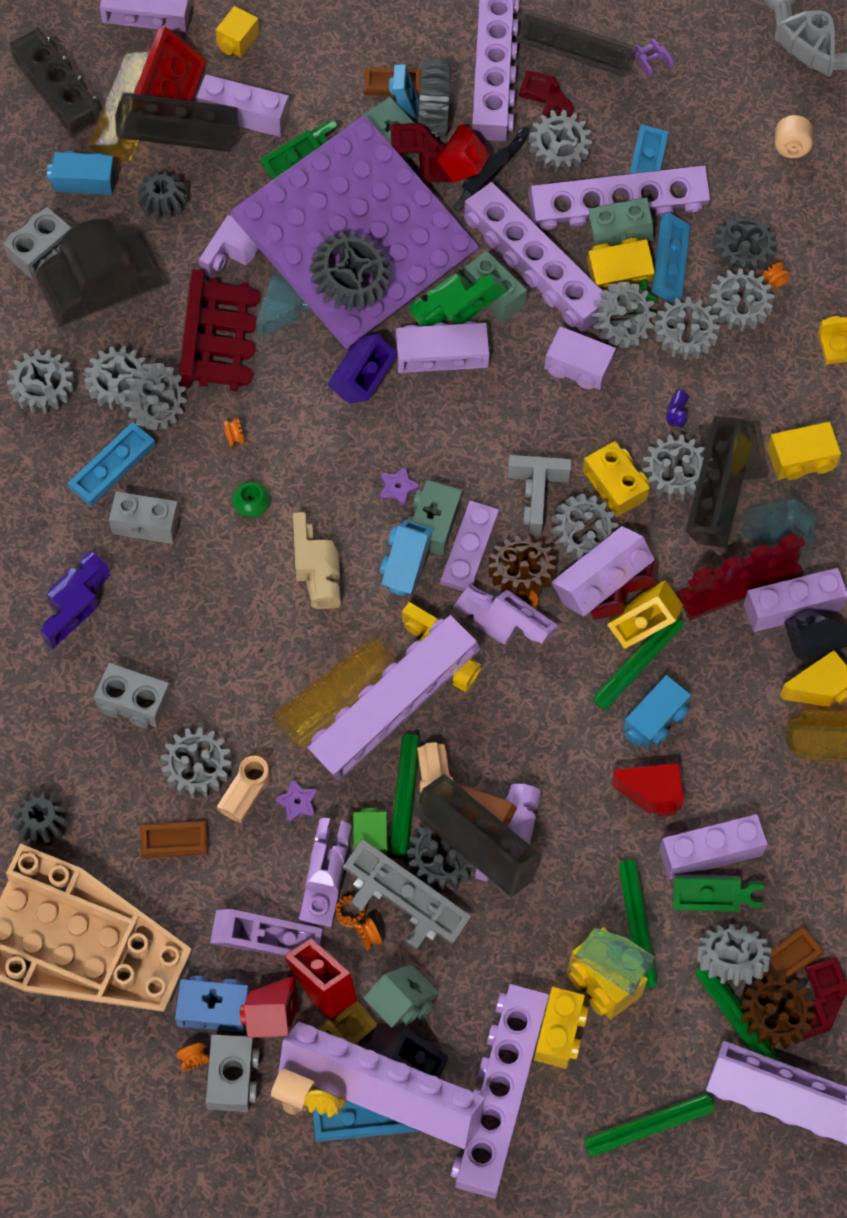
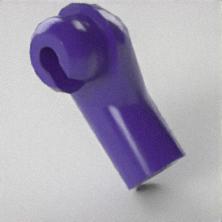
(674, 411)

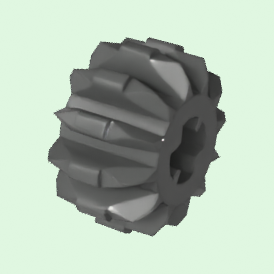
(162, 194)
(27, 821)

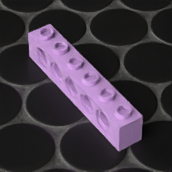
(493, 68)
(690, 179)
(533, 243)
(530, 1008)

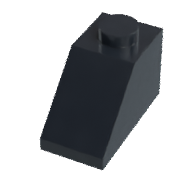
(815, 635)
(407, 1048)

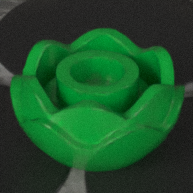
(253, 507)

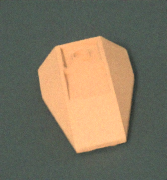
(81, 939)

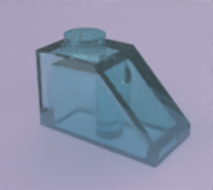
(280, 307)
(777, 520)
(616, 959)

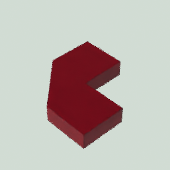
(545, 90)
(415, 139)
(616, 602)
(830, 991)

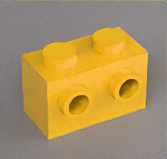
(620, 263)
(803, 451)
(616, 478)
(559, 1027)

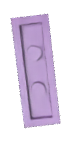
(469, 546)

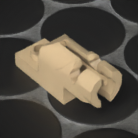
(317, 565)

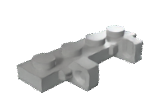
(383, 877)

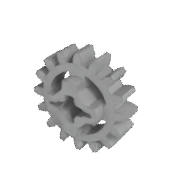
(561, 153)
(106, 371)
(31, 391)
(733, 954)

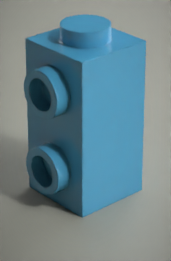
(82, 173)
(407, 557)
(656, 713)

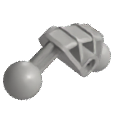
(807, 36)

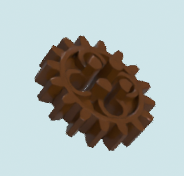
(532, 574)
(758, 1015)

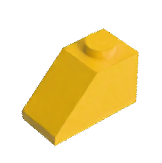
(646, 614)
(820, 683)

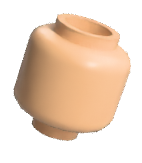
(794, 136)

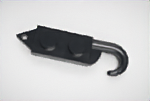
(491, 169)

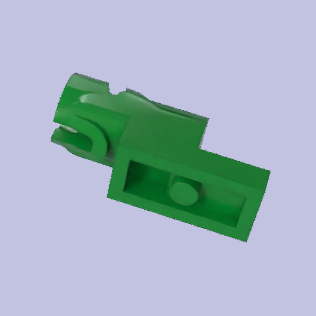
(295, 150)
(457, 299)

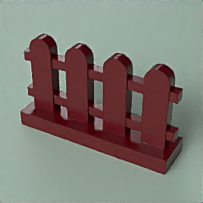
(217, 346)
(731, 582)

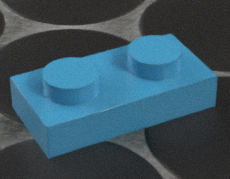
(405, 91)
(648, 150)

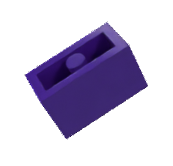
(362, 369)

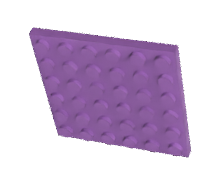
(362, 187)

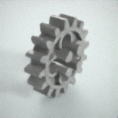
(630, 299)
(753, 310)
(675, 317)
(149, 380)
(671, 450)
(583, 511)
(190, 744)

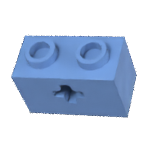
(193, 1009)

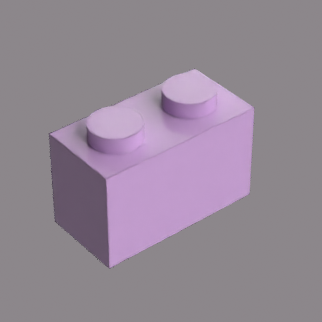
(579, 359)

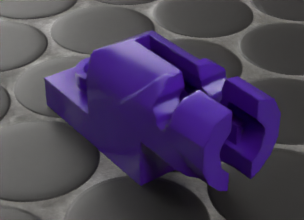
(74, 598)

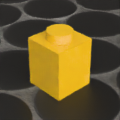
(237, 32)

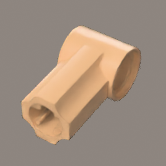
(432, 763)
(244, 791)
(291, 1090)

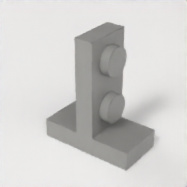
(535, 472)

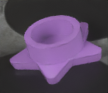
(399, 494)
(303, 808)

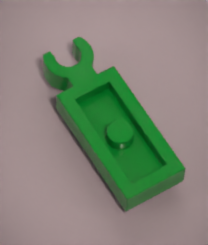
(713, 893)

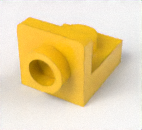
(833, 339)

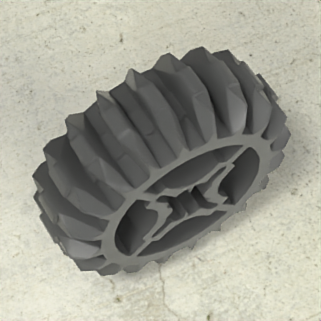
(435, 96)
(358, 258)

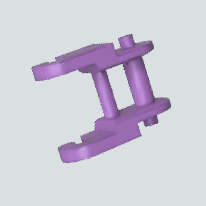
(661, 53)

